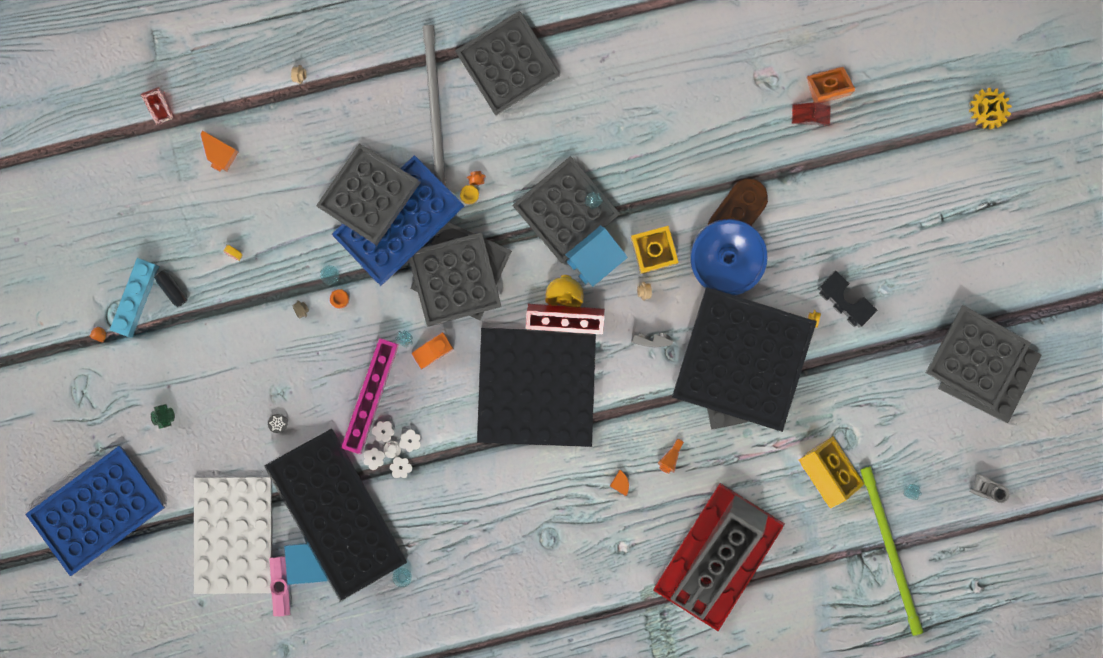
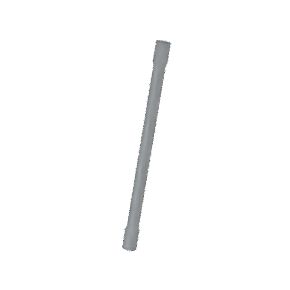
(429, 41)

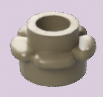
(300, 309)

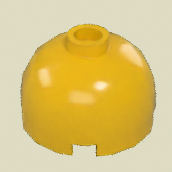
(564, 291)

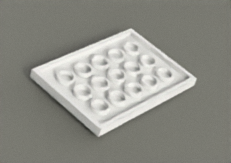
(232, 535)

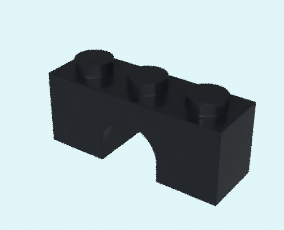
(833, 290)

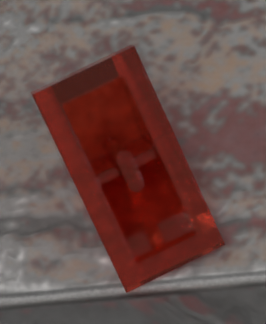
(157, 105)
(811, 114)

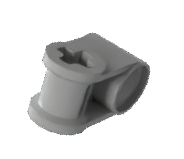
(986, 488)

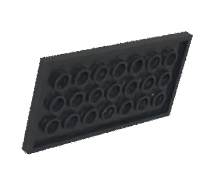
(335, 514)

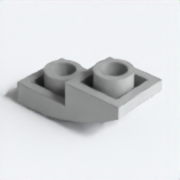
(658, 341)

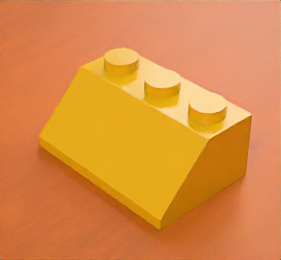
(831, 472)

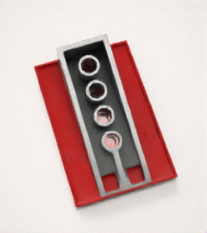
(718, 557)

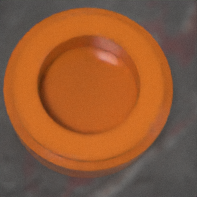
(339, 298)

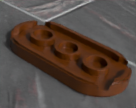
(743, 202)

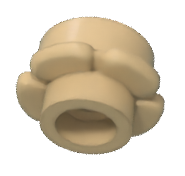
(298, 74)
(644, 291)

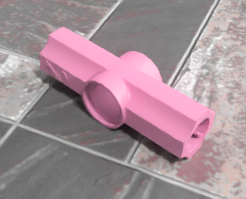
(280, 599)

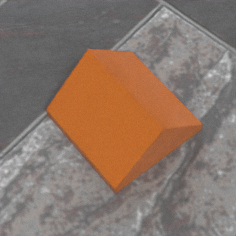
(830, 85)

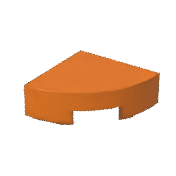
(620, 483)

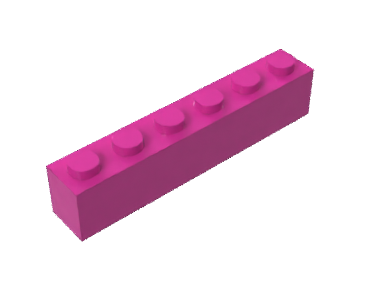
(370, 396)

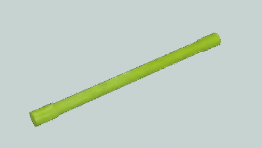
(913, 618)

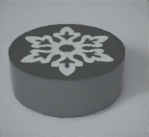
(277, 423)

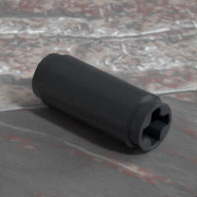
(171, 288)

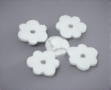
(392, 449)

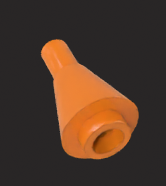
(669, 461)

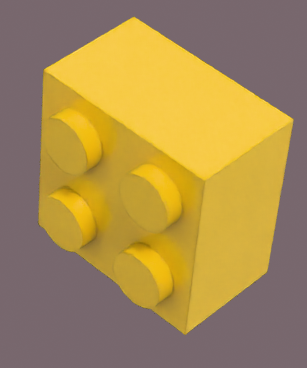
(654, 249)

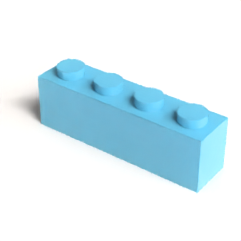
(134, 298)

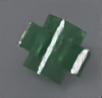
(162, 416)

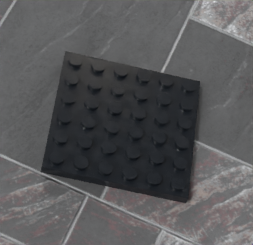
(744, 359)
(536, 387)

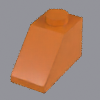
(217, 152)
(432, 350)

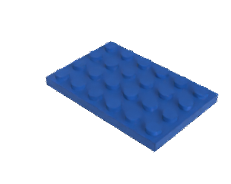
(419, 220)
(95, 510)

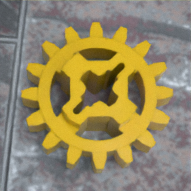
(996, 113)

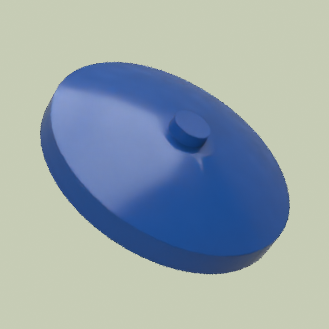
(728, 256)

